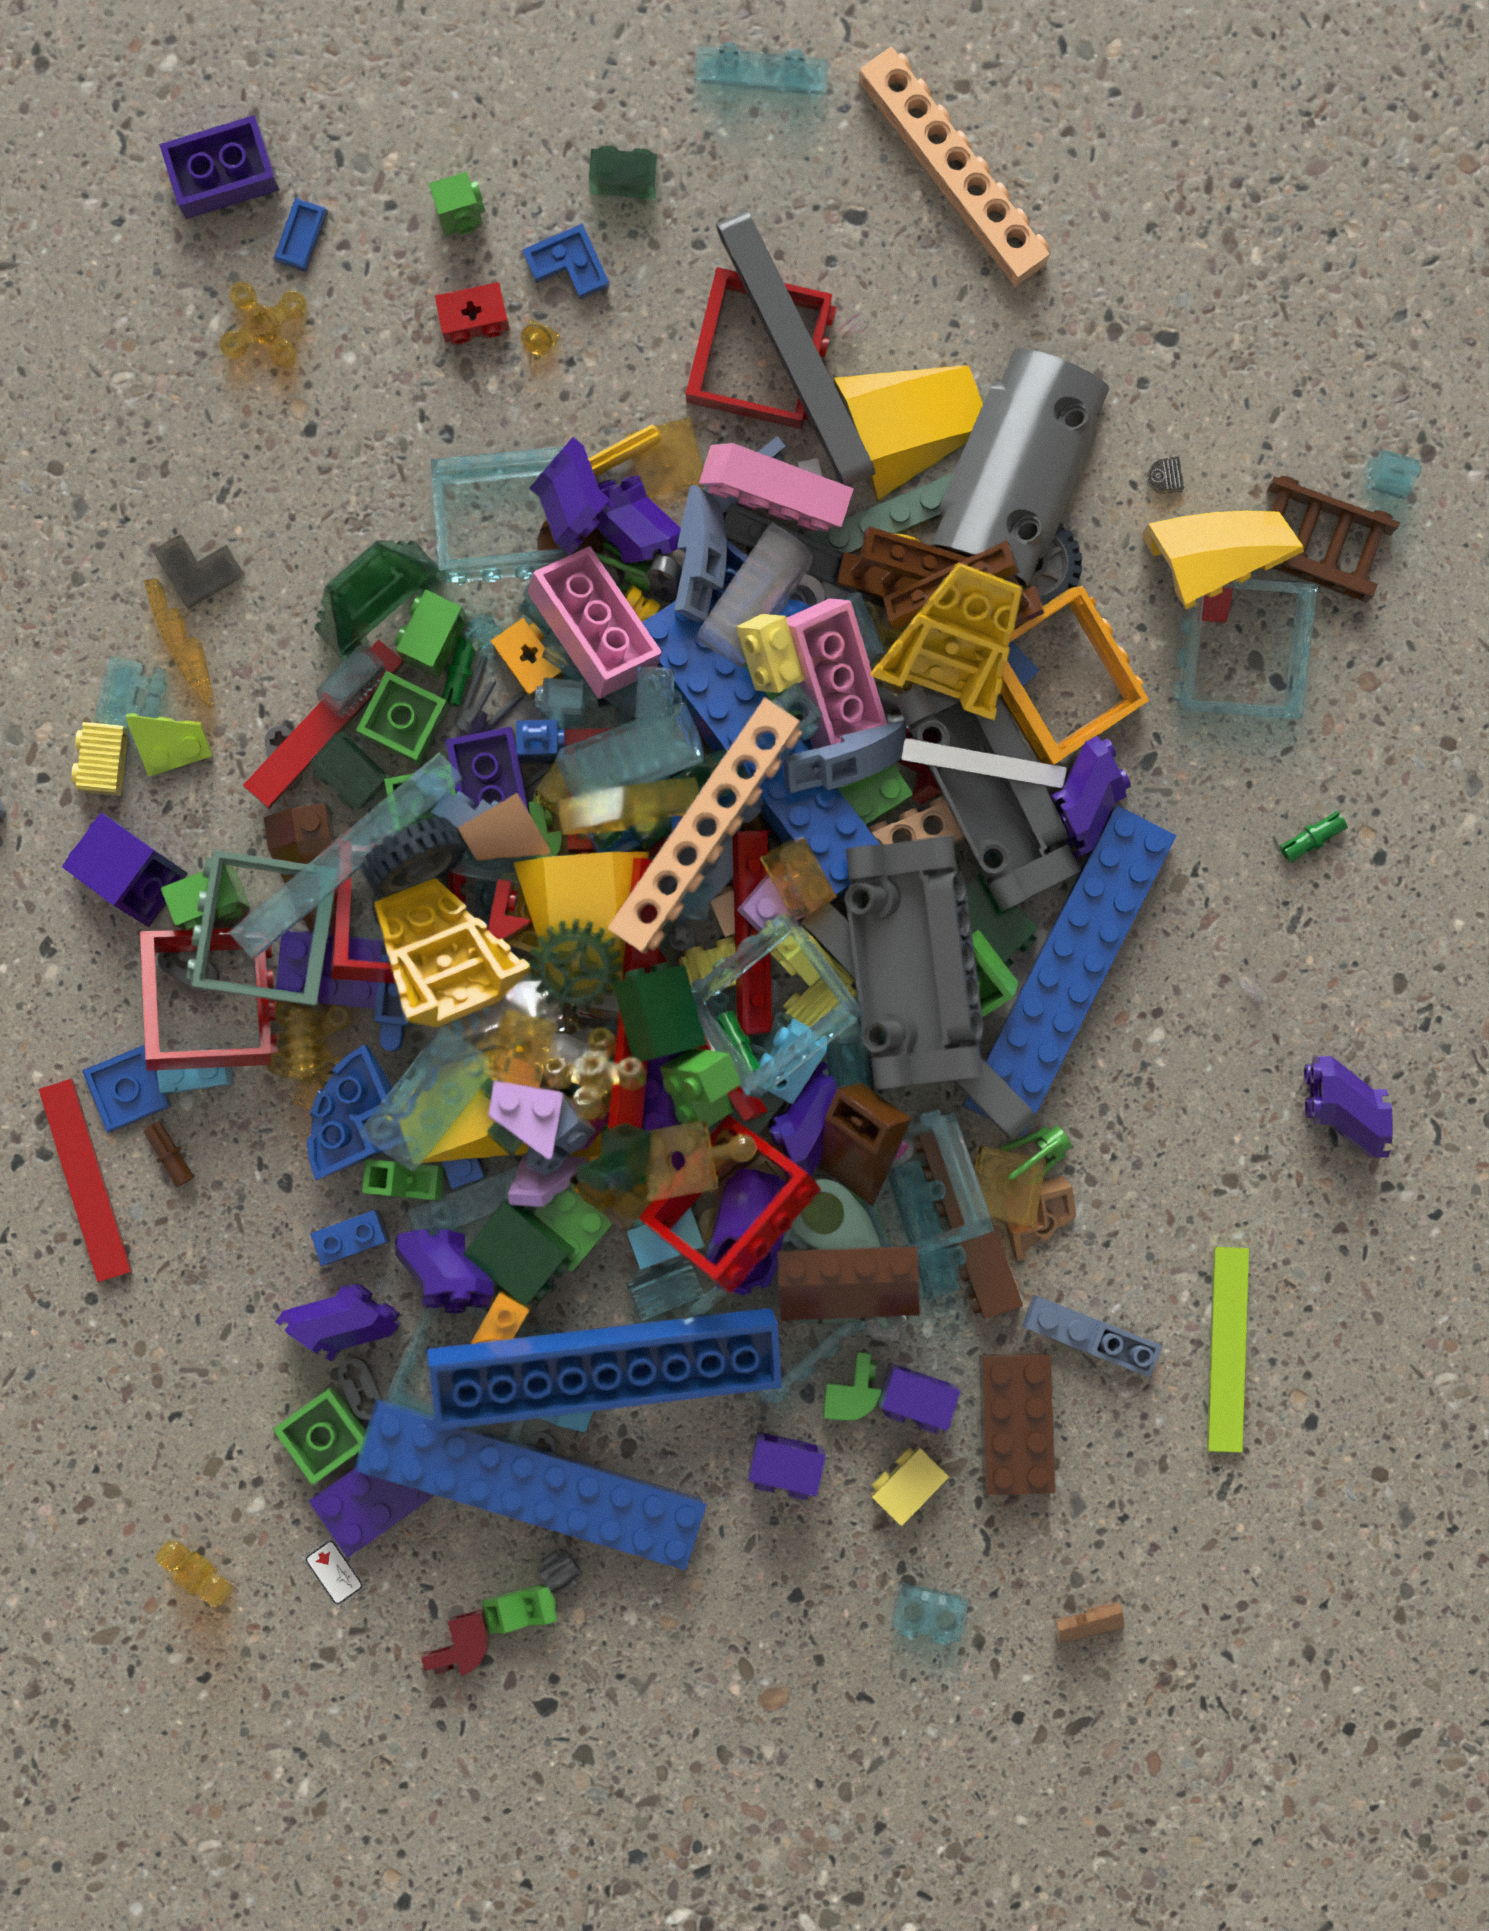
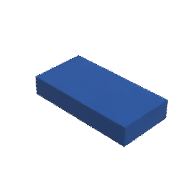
(300, 234)

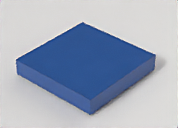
(125, 1089)

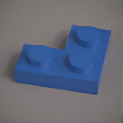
(569, 252)

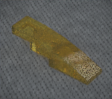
(185, 651)
(626, 805)

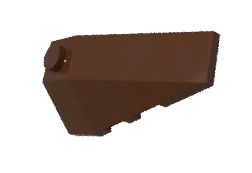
(300, 837)

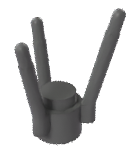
(472, 717)

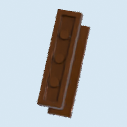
(996, 561)
(891, 563)
(1326, 572)

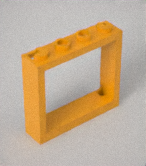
(1111, 655)

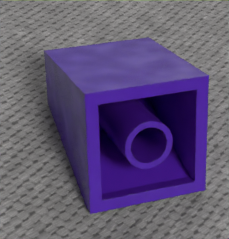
(123, 869)

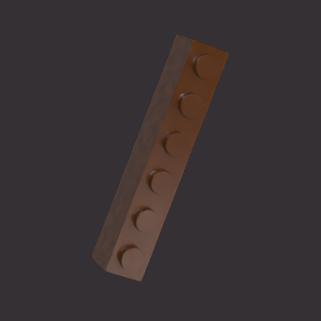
(985, 1262)

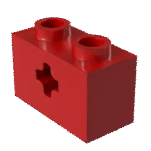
(455, 318)

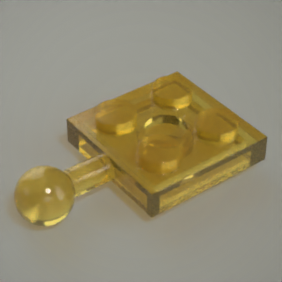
(699, 1168)

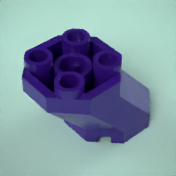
(570, 496)
(636, 521)
(1090, 793)
(1348, 1106)
(802, 1124)
(738, 1207)
(443, 1270)
(340, 1321)

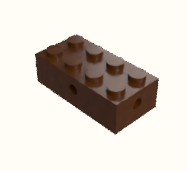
(1017, 1424)

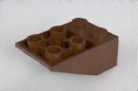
(861, 1139)

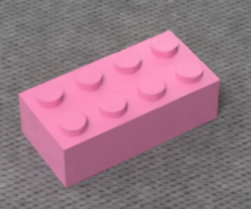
(775, 487)
(593, 621)
(835, 670)

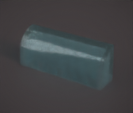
(632, 752)

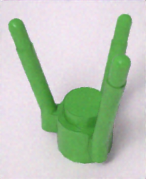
(635, 571)
(1051, 1144)

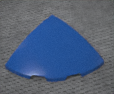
(341, 1112)

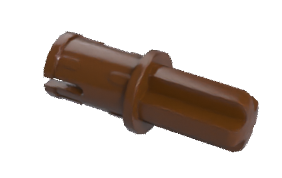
(168, 1154)

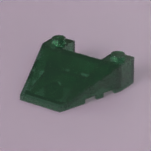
(372, 591)

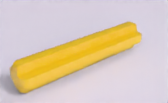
(625, 450)

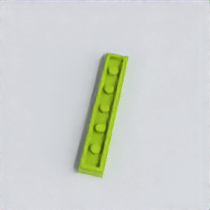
(1228, 1349)

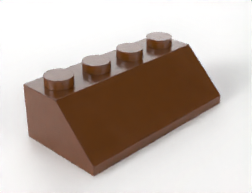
(848, 1283)

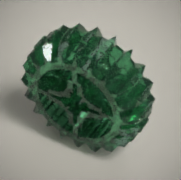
(587, 969)

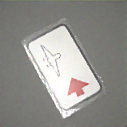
(334, 1572)

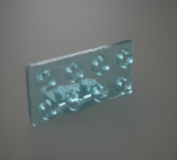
(427, 1098)

